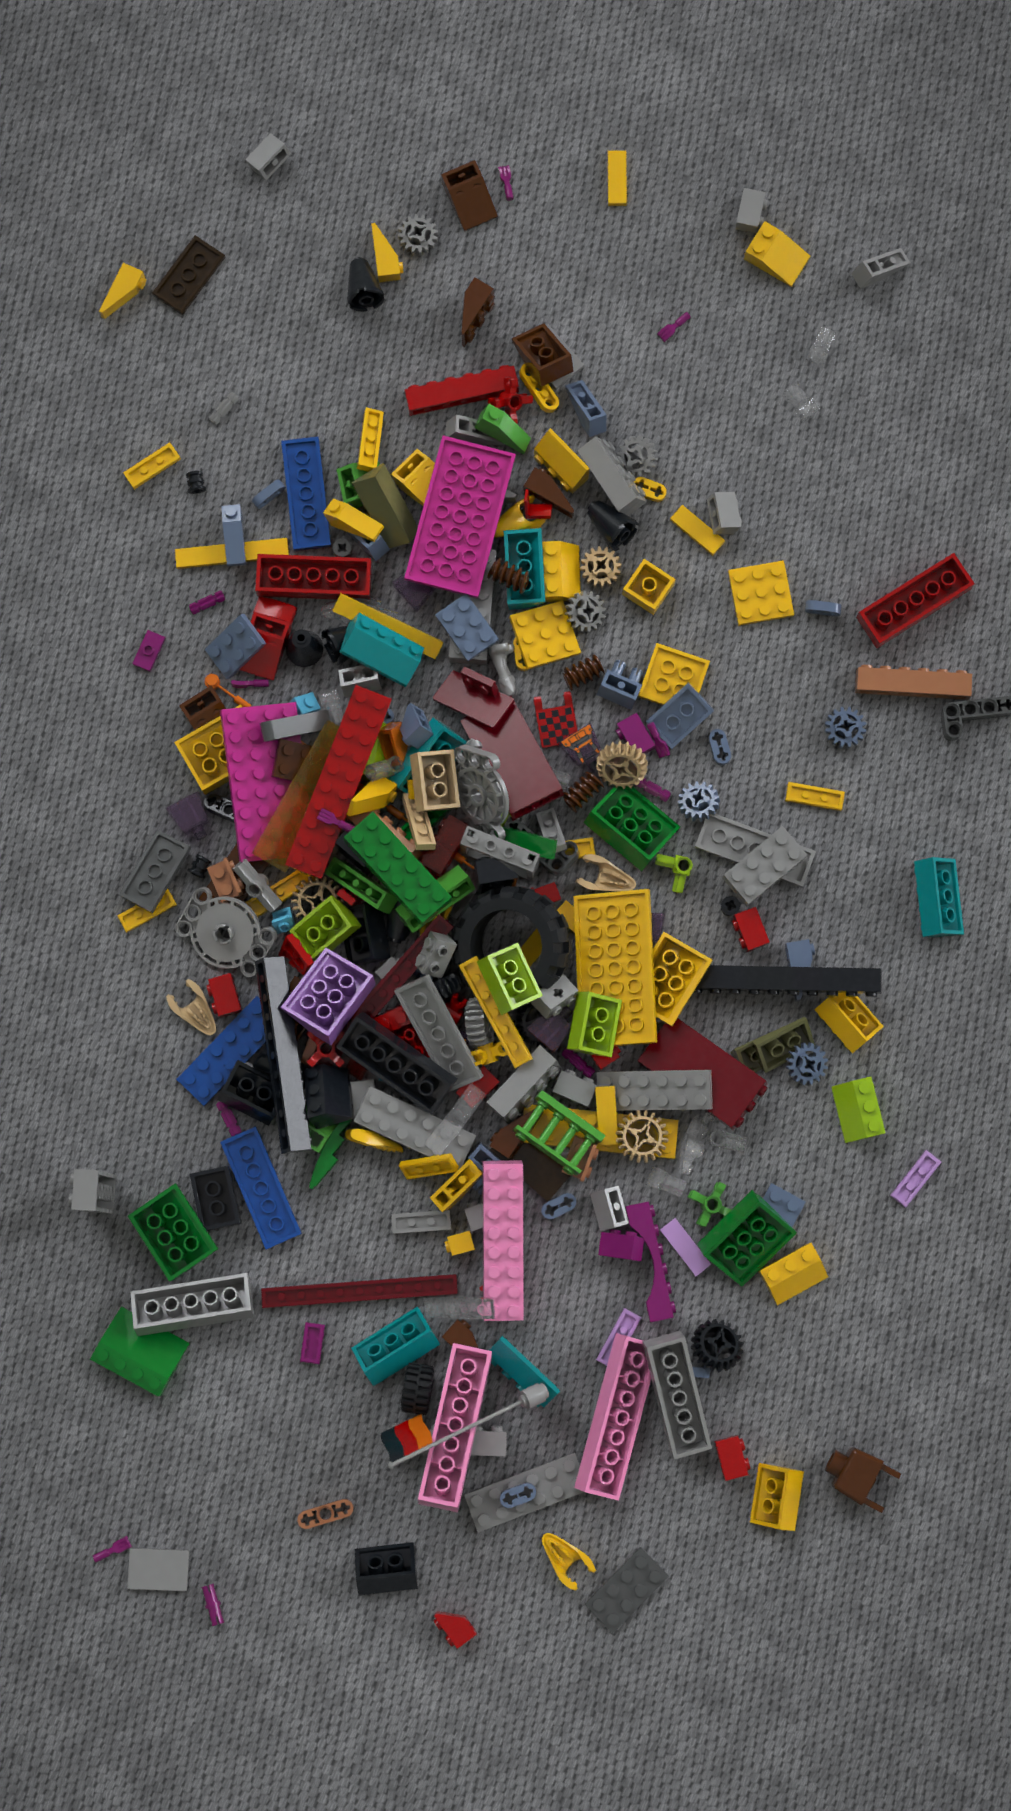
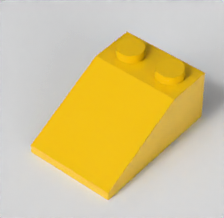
(776, 254)

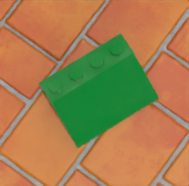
(631, 825)
(173, 1232)
(746, 1238)
(140, 1359)

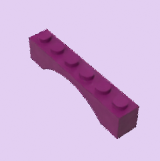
(658, 1302)

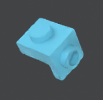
(306, 703)
(283, 920)

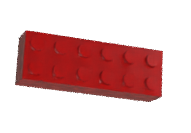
(313, 576)
(915, 600)

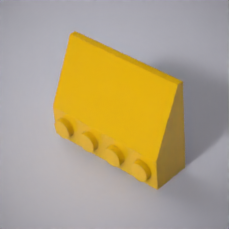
(206, 755)
(676, 976)

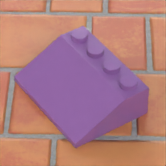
(328, 995)

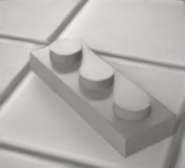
(550, 828)
(421, 1222)

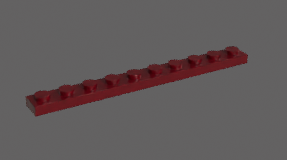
(393, 979)
(359, 1291)

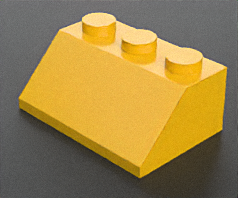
(561, 462)
(561, 570)
(849, 1020)
(793, 1273)
(776, 1497)

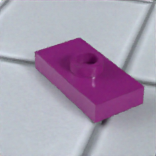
(149, 651)
(312, 1343)

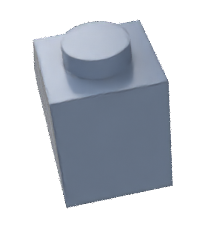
(415, 727)

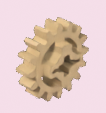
(606, 572)

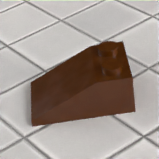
(543, 354)

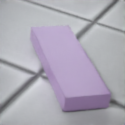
(915, 1178)
(685, 1247)
(626, 1326)

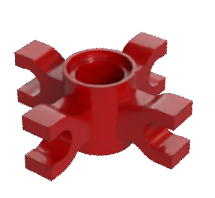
(510, 394)
(456, 1008)
(313, 1059)

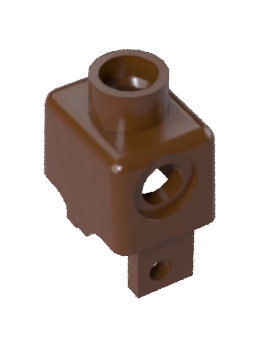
(857, 1474)

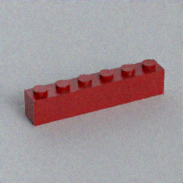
(458, 391)

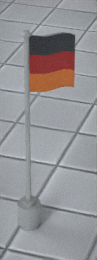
(414, 1437)

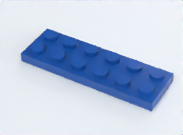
(306, 493)
(236, 1042)
(261, 1188)

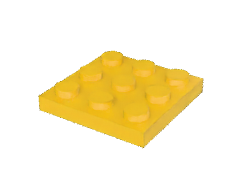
(761, 593)
(544, 635)
(671, 671)

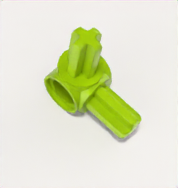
(672, 862)

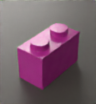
(634, 732)
(621, 1246)

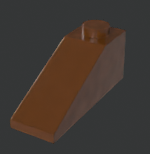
(546, 490)
(505, 1139)
(460, 1334)

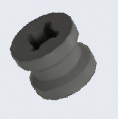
(344, 551)

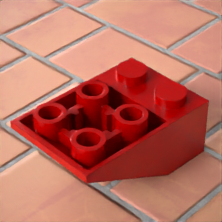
(267, 659)
(399, 1023)

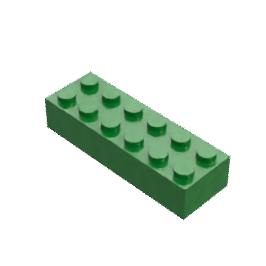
(397, 869)

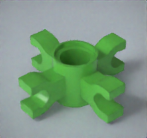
(715, 1196)

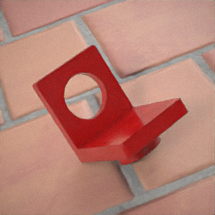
(536, 511)
(550, 891)

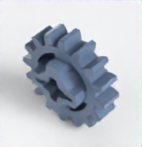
(843, 719)
(703, 807)
(814, 1060)

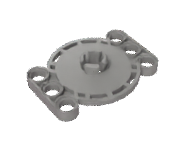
(492, 799)
(241, 930)

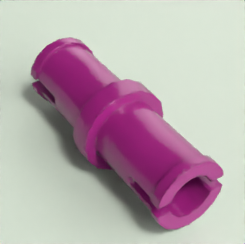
(212, 1604)

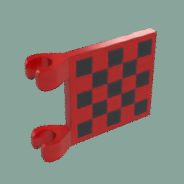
(555, 722)

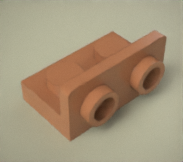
(225, 879)
(584, 1163)

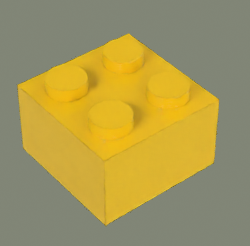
(648, 586)

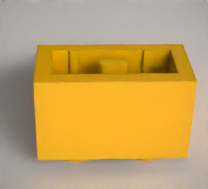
(414, 476)

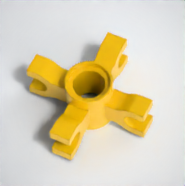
(488, 1053)

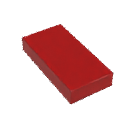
(349, 897)

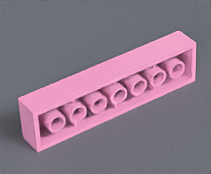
(503, 1238)
(458, 1408)
(615, 1419)

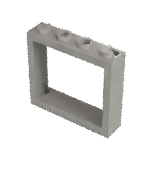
(505, 852)

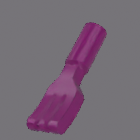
(505, 176)
(669, 330)
(256, 683)
(660, 745)
(329, 818)
(117, 1547)

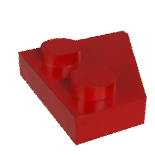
(296, 954)

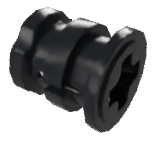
(195, 482)
(199, 866)
(736, 904)

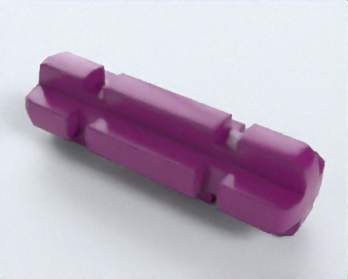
(207, 602)
(654, 789)
(578, 1062)
(229, 1119)

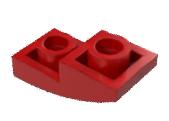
(275, 609)

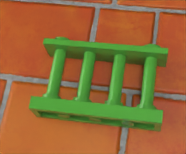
(576, 1124)

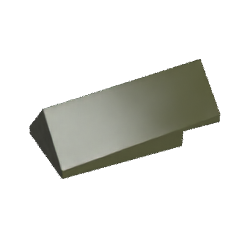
(386, 506)
(773, 1048)

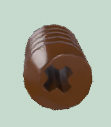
(509, 576)
(582, 671)
(581, 791)

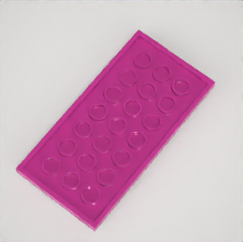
(460, 516)
(250, 769)

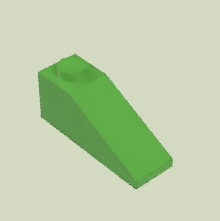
(502, 428)

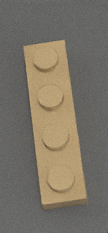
(419, 825)

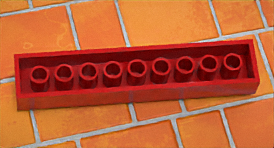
(338, 781)

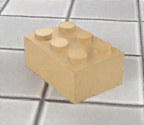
(435, 780)

